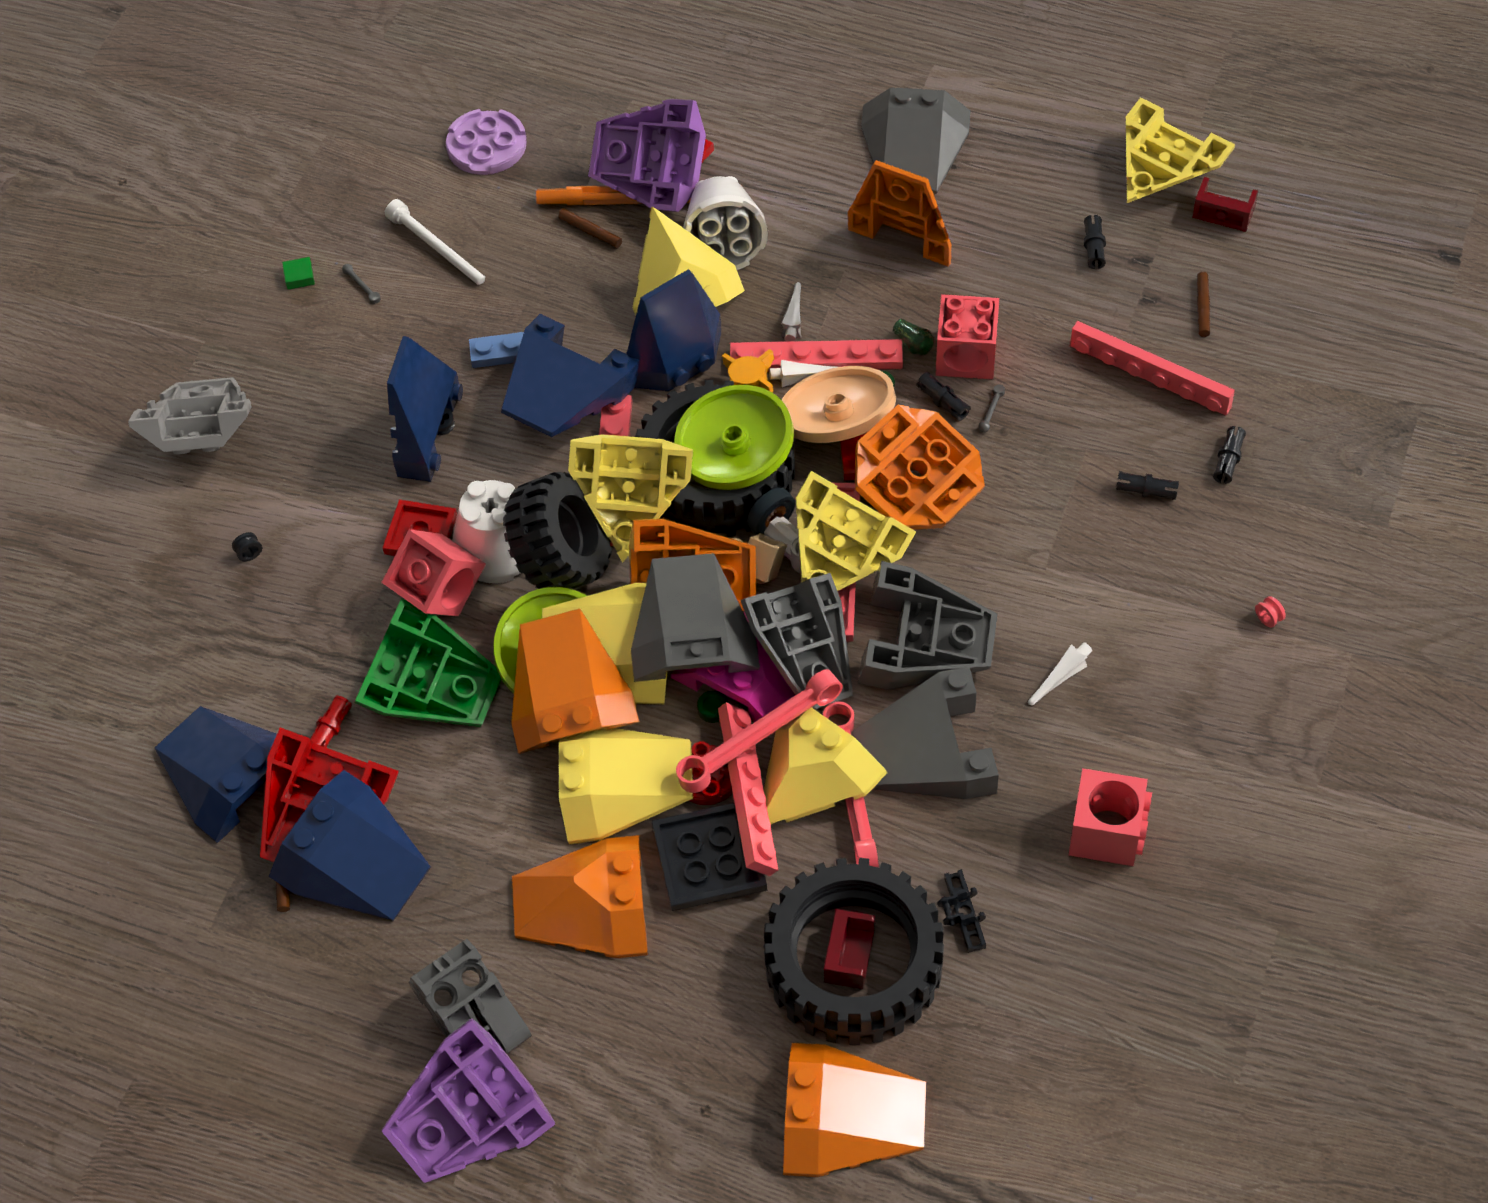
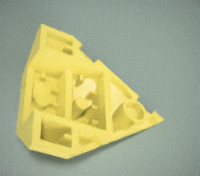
(1163, 154)
(672, 251)
(628, 480)
(843, 534)
(815, 767)

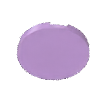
(486, 141)

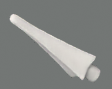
(794, 372)
(1070, 664)

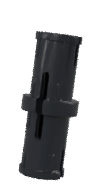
(1094, 242)
(943, 396)
(1229, 454)
(1147, 485)

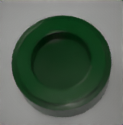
(708, 705)

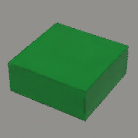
(298, 273)

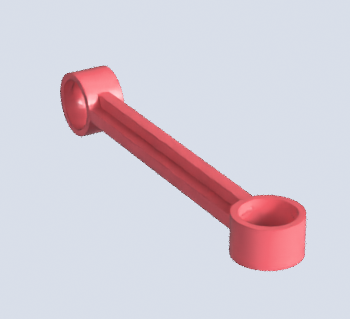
(820, 690)
(863, 843)

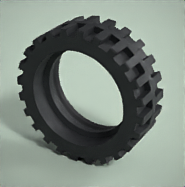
(709, 508)
(863, 887)

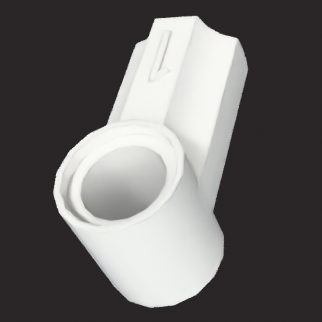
(785, 532)

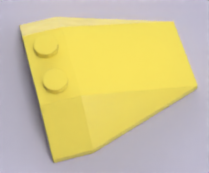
(614, 620)
(618, 780)

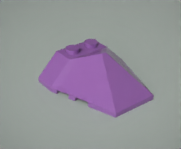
(651, 153)
(465, 1107)

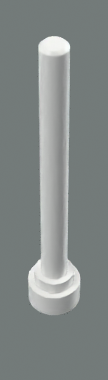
(398, 213)

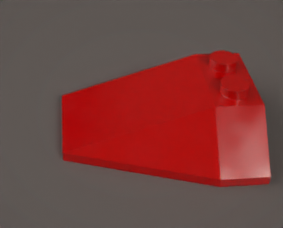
(295, 776)

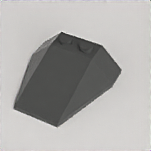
(916, 131)
(803, 632)

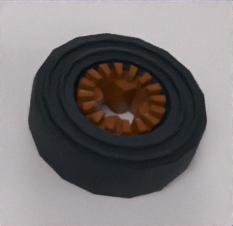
(772, 504)

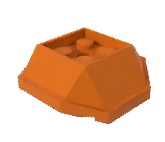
(924, 443)

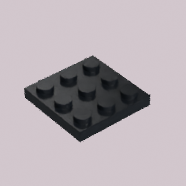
(704, 857)

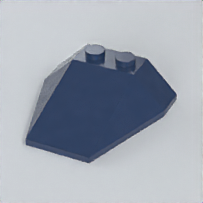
(674, 334)
(215, 766)
(350, 852)

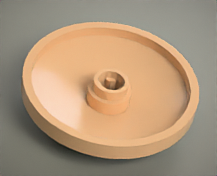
(839, 403)

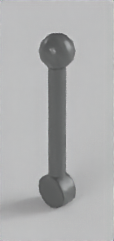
(374, 297)
(999, 391)

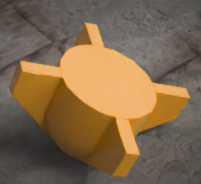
(750, 369)

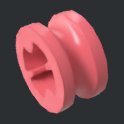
(1270, 611)

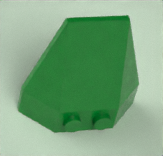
(428, 673)

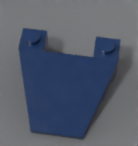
(558, 386)
(417, 396)

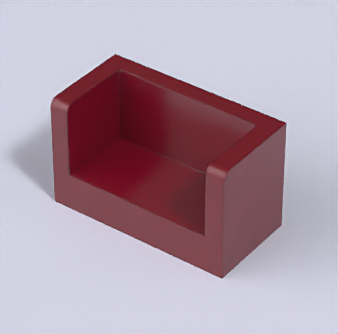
(1223, 209)
(849, 949)

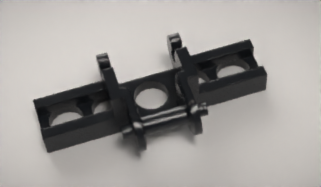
(956, 895)

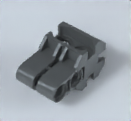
(485, 999)

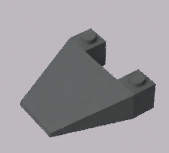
(934, 630)
(919, 743)

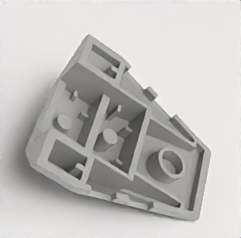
(193, 415)

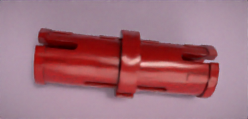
(330, 723)

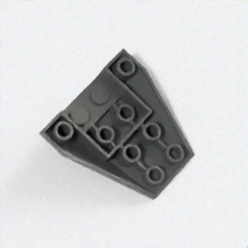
(690, 620)

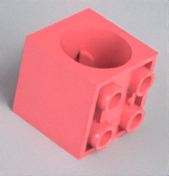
(967, 336)
(433, 573)
(1114, 793)

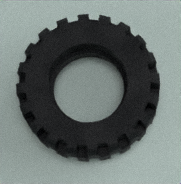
(555, 533)

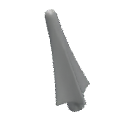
(792, 320)

